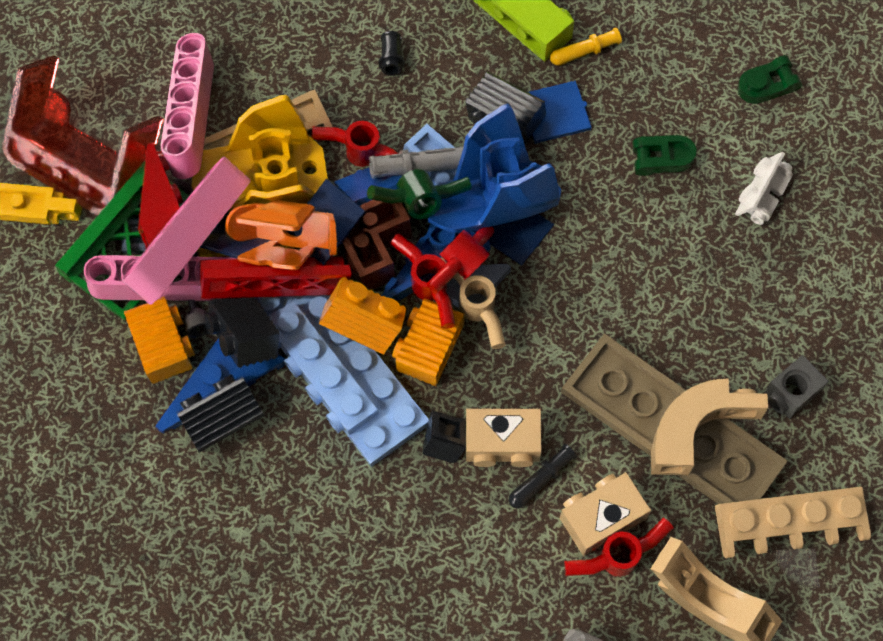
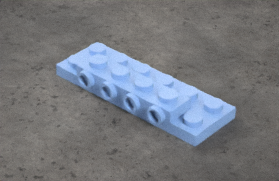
(345, 377)

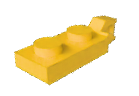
(36, 205)

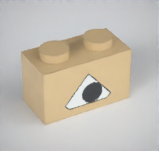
(503, 436)
(607, 510)

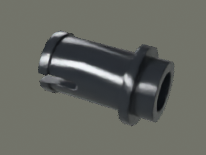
(391, 59)

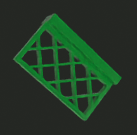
(103, 231)

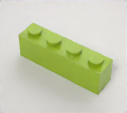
(533, 22)

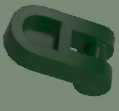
(757, 85)
(676, 154)

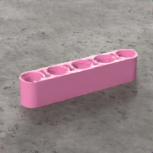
(187, 106)
(186, 231)
(117, 267)

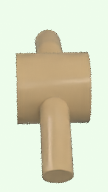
(483, 311)

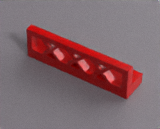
(244, 280)

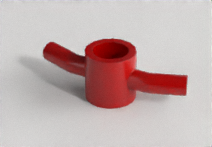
(357, 132)
(462, 257)
(423, 265)
(626, 539)

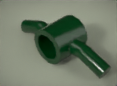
(419, 193)

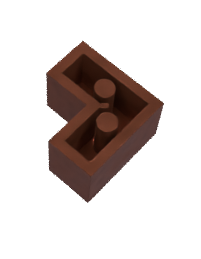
(368, 242)

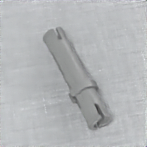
(406, 161)

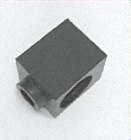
(805, 377)

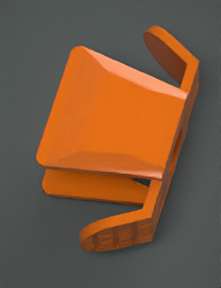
(271, 222)

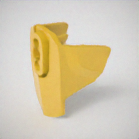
(269, 141)

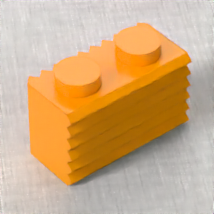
(363, 315)
(159, 339)
(427, 345)

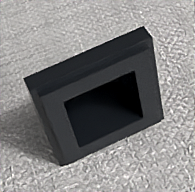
(445, 437)

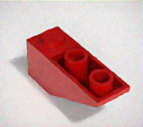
(158, 198)

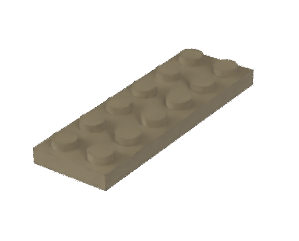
(632, 401)

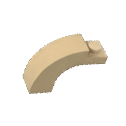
(673, 442)
(712, 599)

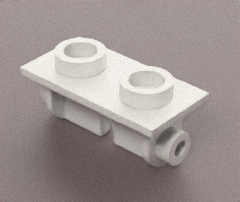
(756, 198)

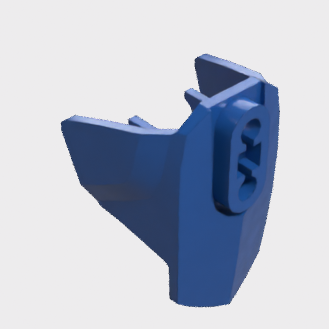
(501, 178)

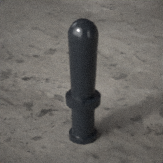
(549, 470)

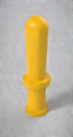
(577, 50)

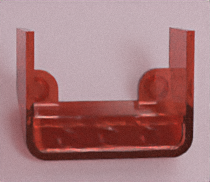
(59, 154)

